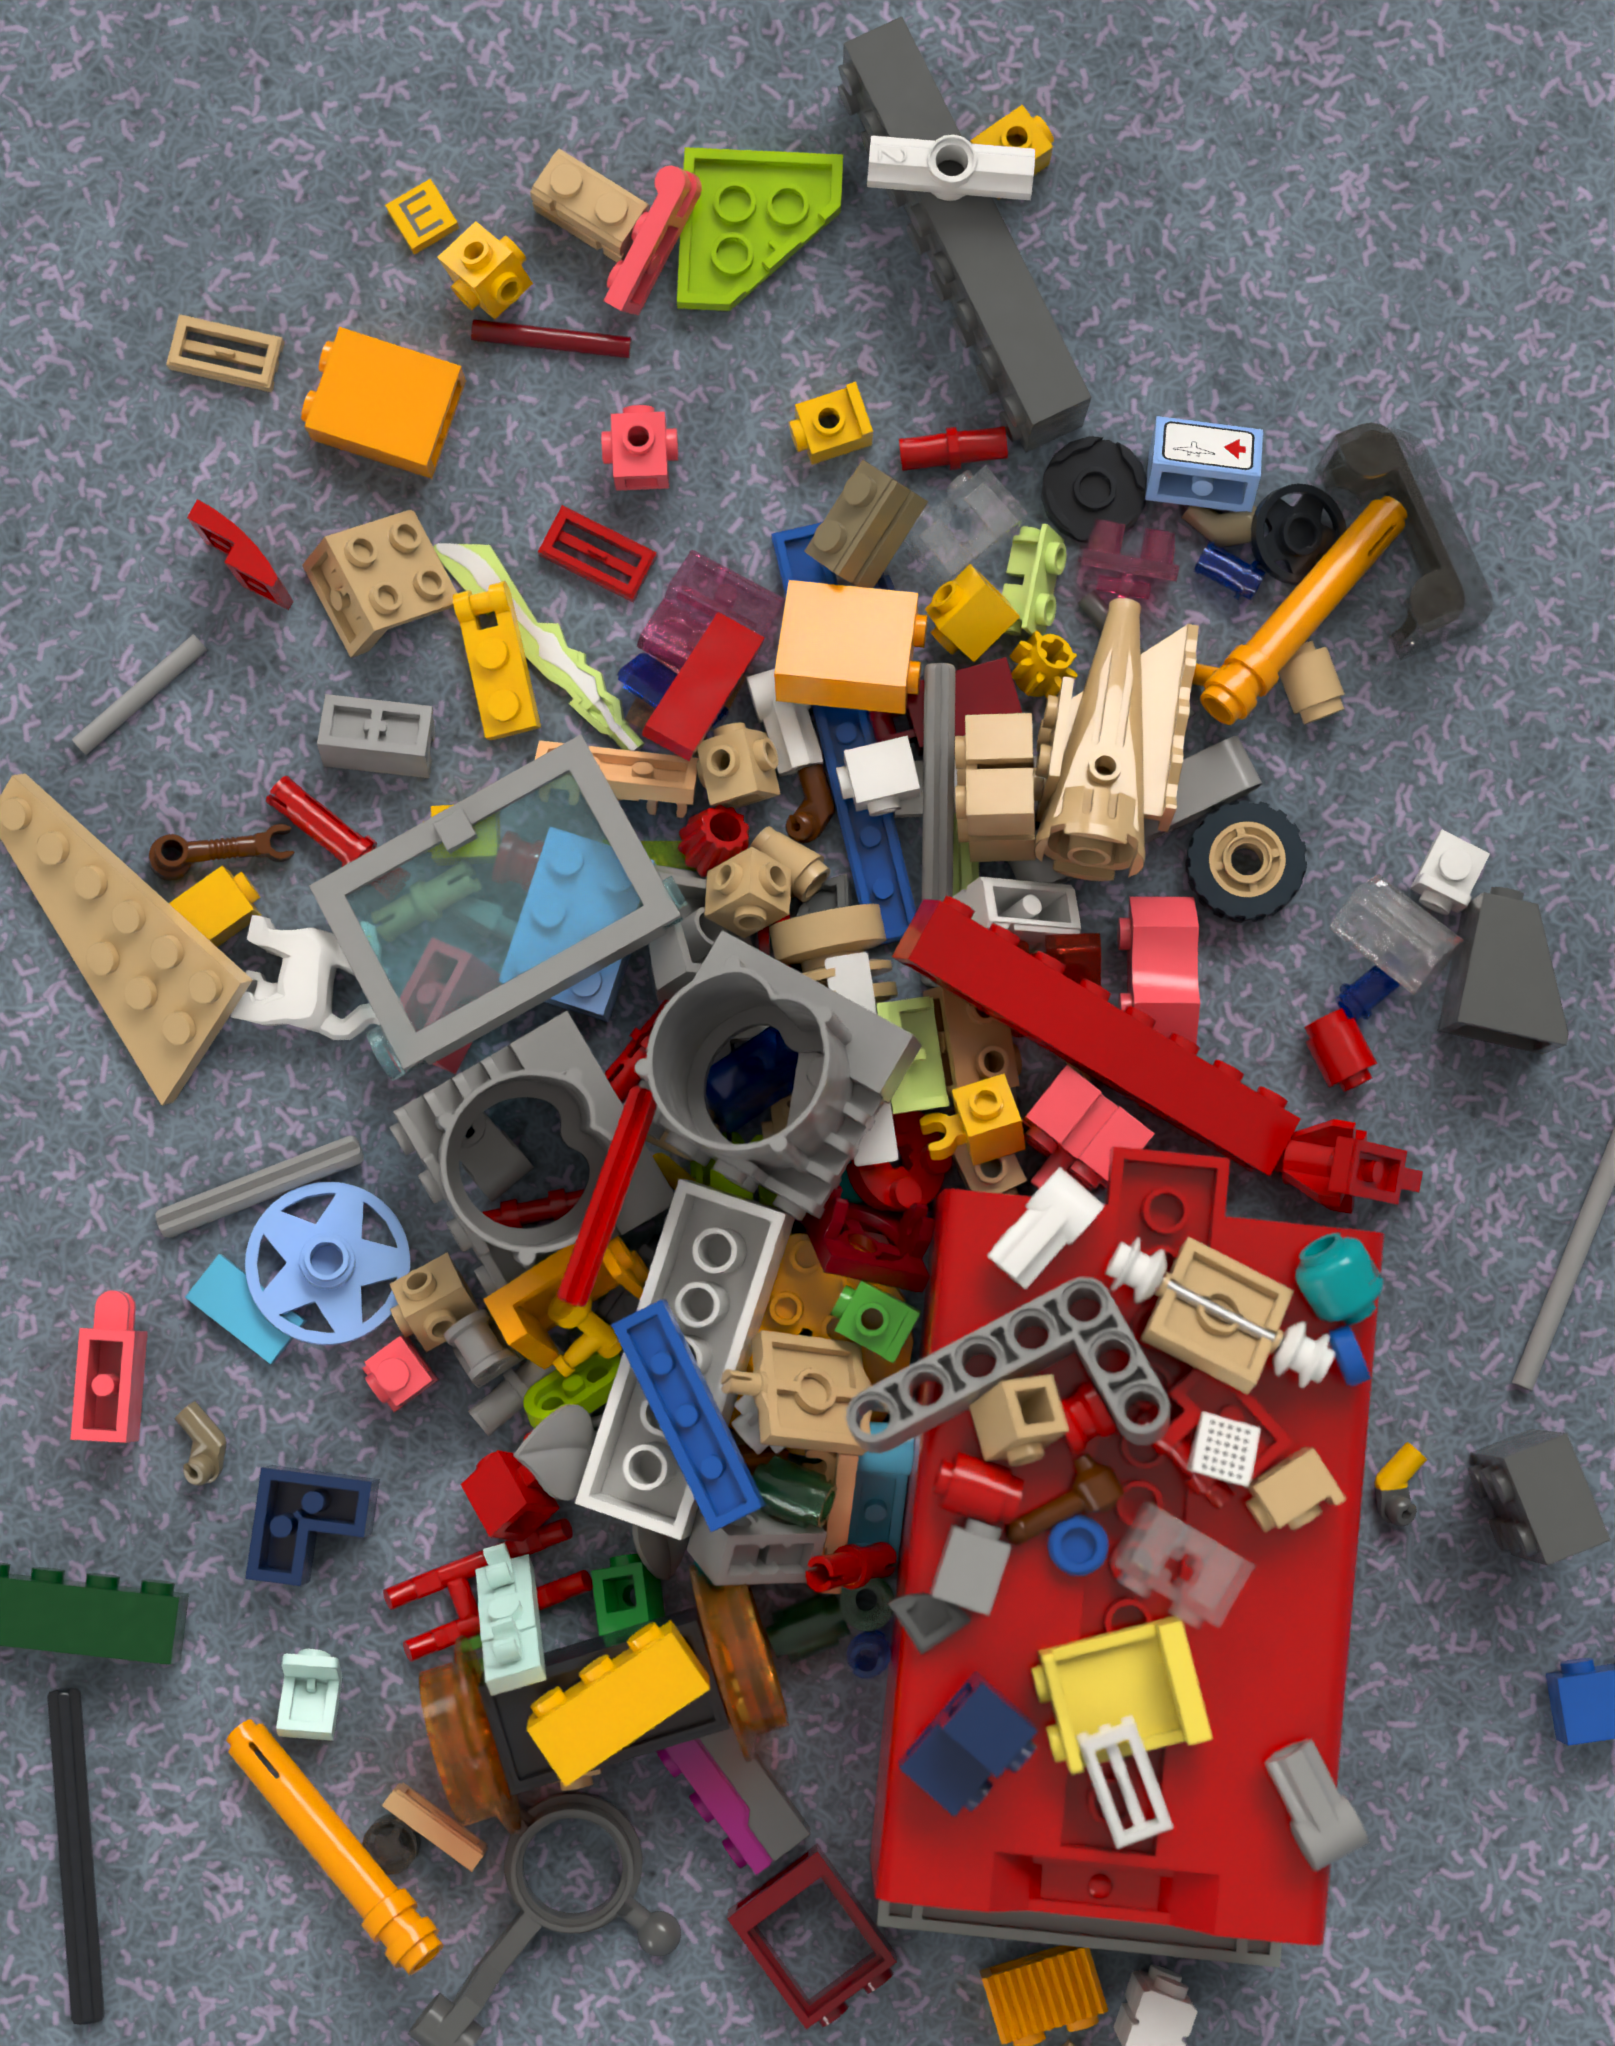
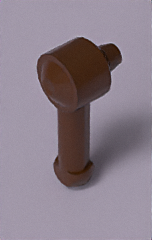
(1093, 1490)

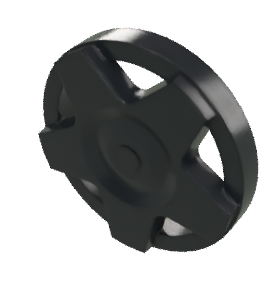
(1294, 531)

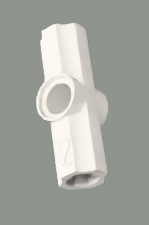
(987, 172)

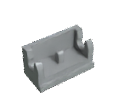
(376, 736)

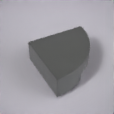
(834, 894)
(928, 1618)

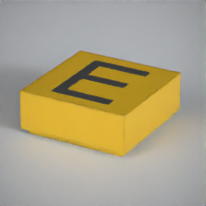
(422, 216)

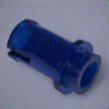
(1230, 571)
(1365, 993)

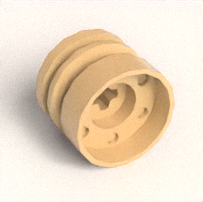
(831, 934)

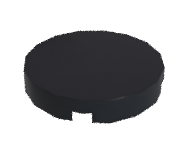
(1077, 505)

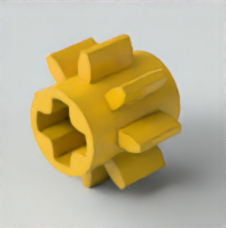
(1042, 664)

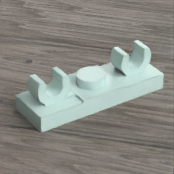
(509, 1621)

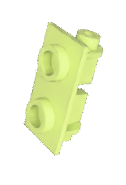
(1039, 559)

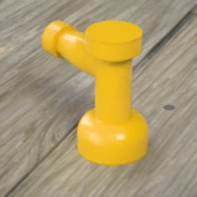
(596, 1335)

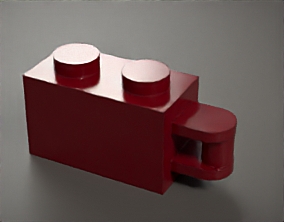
(978, 691)

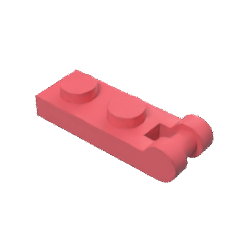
(653, 239)

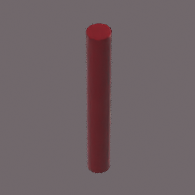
(551, 338)

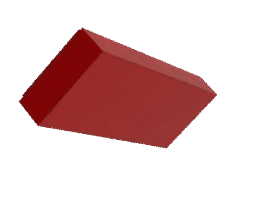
(703, 686)

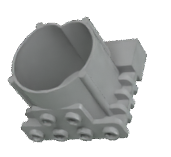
(750, 989)
(544, 1065)

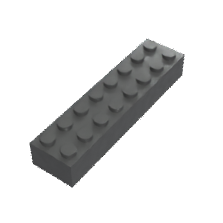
(967, 246)

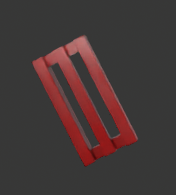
(637, 574)

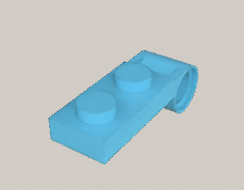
(880, 1494)

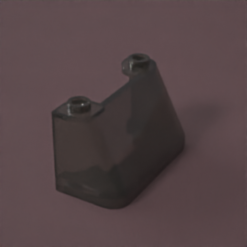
(1452, 589)

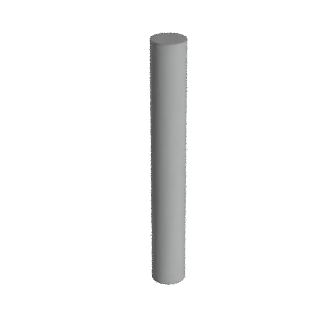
(139, 694)

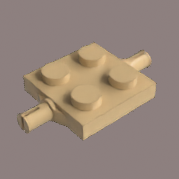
(803, 1391)

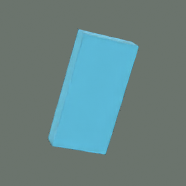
(226, 1298)

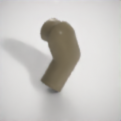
(1222, 529)
(207, 1446)

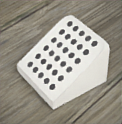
(1224, 1449)

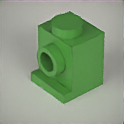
(897, 1319)

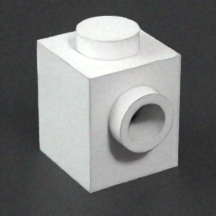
(879, 776)

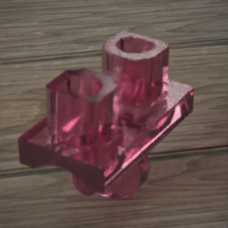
(1154, 559)

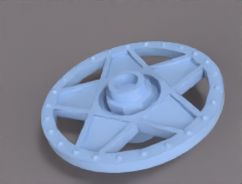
(326, 1262)

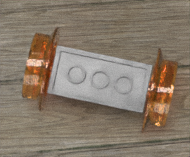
(491, 1757)

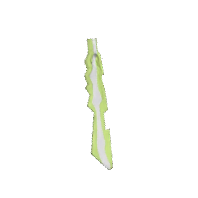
(544, 644)

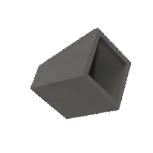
(1503, 977)

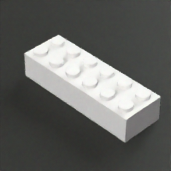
(717, 1276)

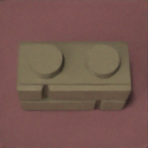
(865, 526)

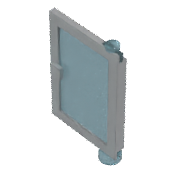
(495, 907)

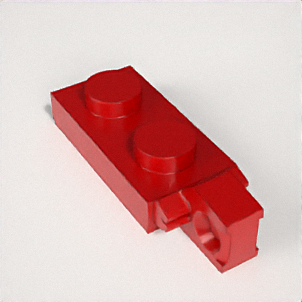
(1370, 1171)

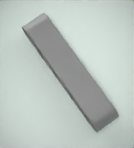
(1205, 783)

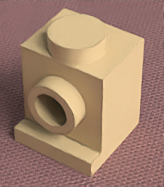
(1292, 1491)

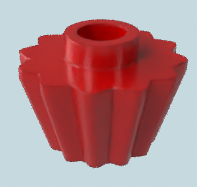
(713, 838)

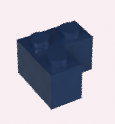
(296, 1506)
(967, 1743)

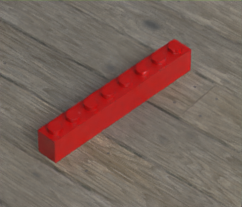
(1095, 1035)

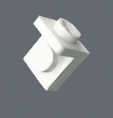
(1449, 873)

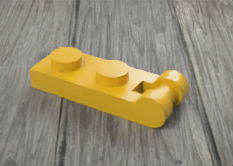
(497, 662)

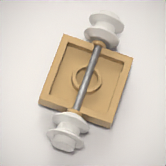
(1218, 1315)

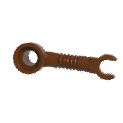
(205, 850)

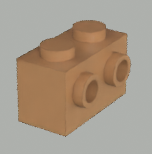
(972, 1043)

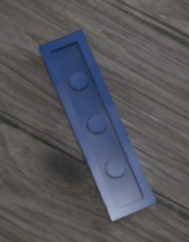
(688, 1415)

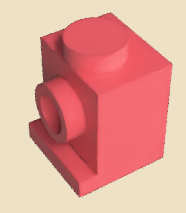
(398, 1373)

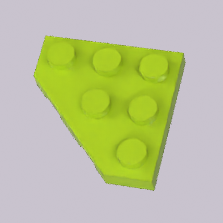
(751, 219)

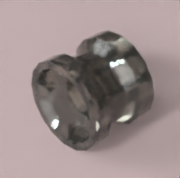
(388, 1849)

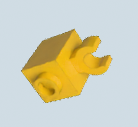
(983, 1121)

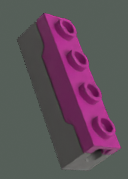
(740, 1796)

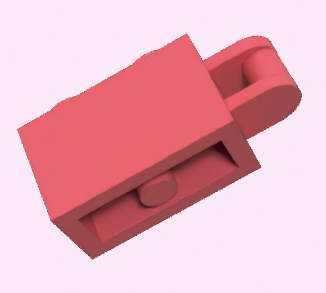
(110, 1373)

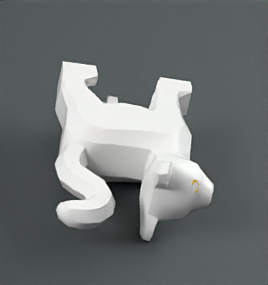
(304, 984)

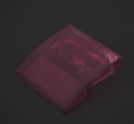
(692, 602)

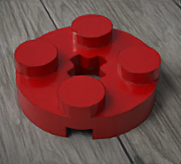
(911, 1183)

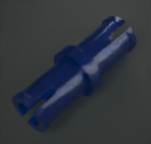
(862, 1665)

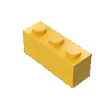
(616, 1701)

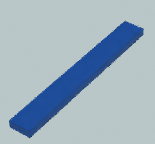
(869, 840)

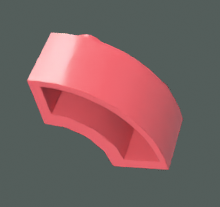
(1162, 962)

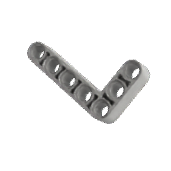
(1015, 1362)

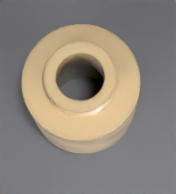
(1312, 683)

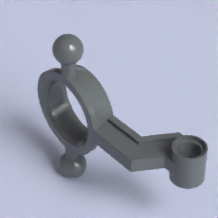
(657, 1931)

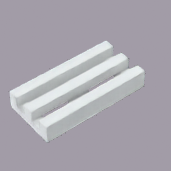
(1108, 1739)

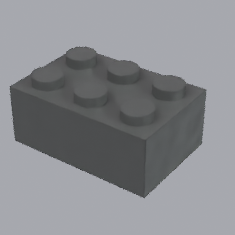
(1538, 1496)

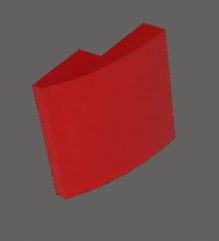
(243, 556)

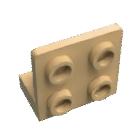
(378, 579)

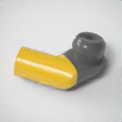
(1392, 1486)

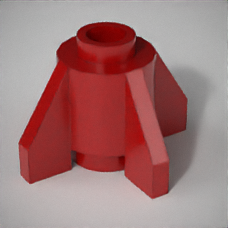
(1307, 1158)

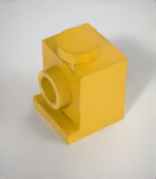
(848, 435)

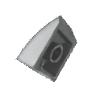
(685, 945)

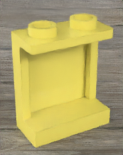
(1117, 1675)

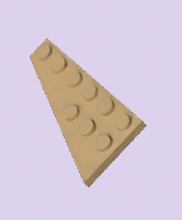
(139, 955)

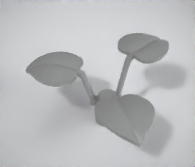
(558, 1459)

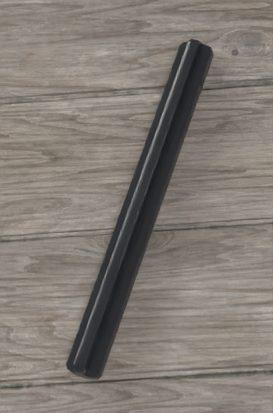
(75, 1856)

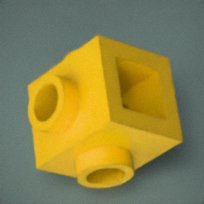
(491, 279)

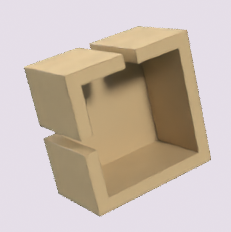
(996, 787)

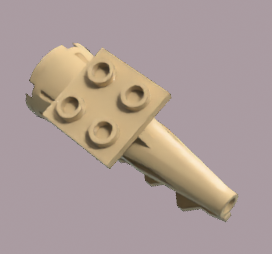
(1114, 750)

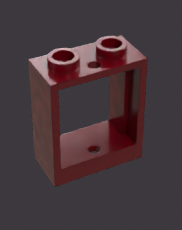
(775, 1892)

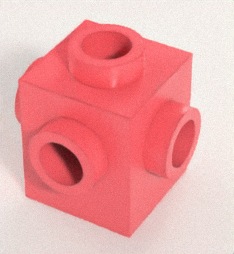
(644, 465)

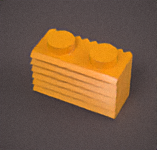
(1044, 1994)

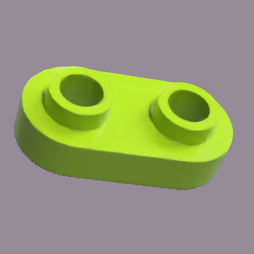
(586, 1386)

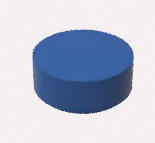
(1348, 1356)
(1078, 1545)

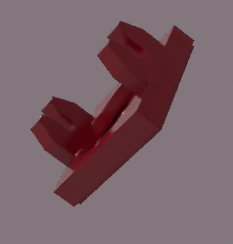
(907, 1237)

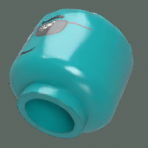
(1339, 1279)

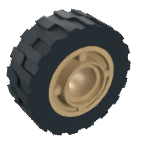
(1252, 828)

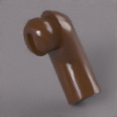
(816, 808)

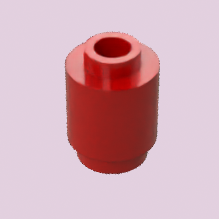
(1340, 1050)
(978, 1489)

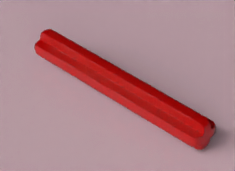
(608, 1197)

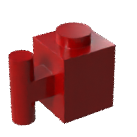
(508, 1497)

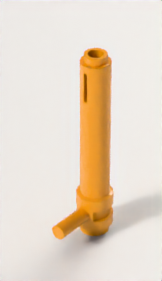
(1254, 667)
(386, 1911)

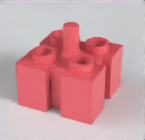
(1079, 1130)

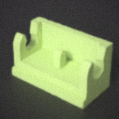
(924, 1081)

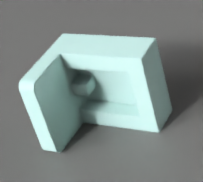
(309, 1695)

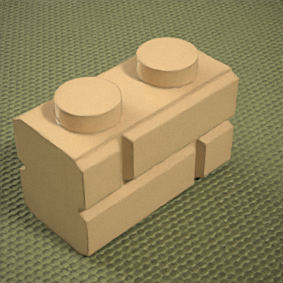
(587, 205)

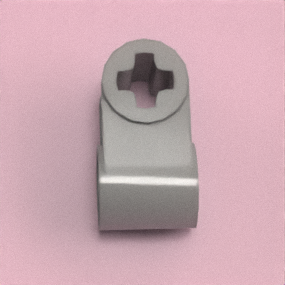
(492, 1158)
(481, 1347)

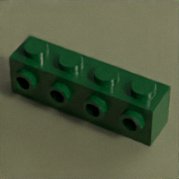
(92, 1615)

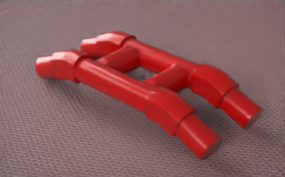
(455, 1578)

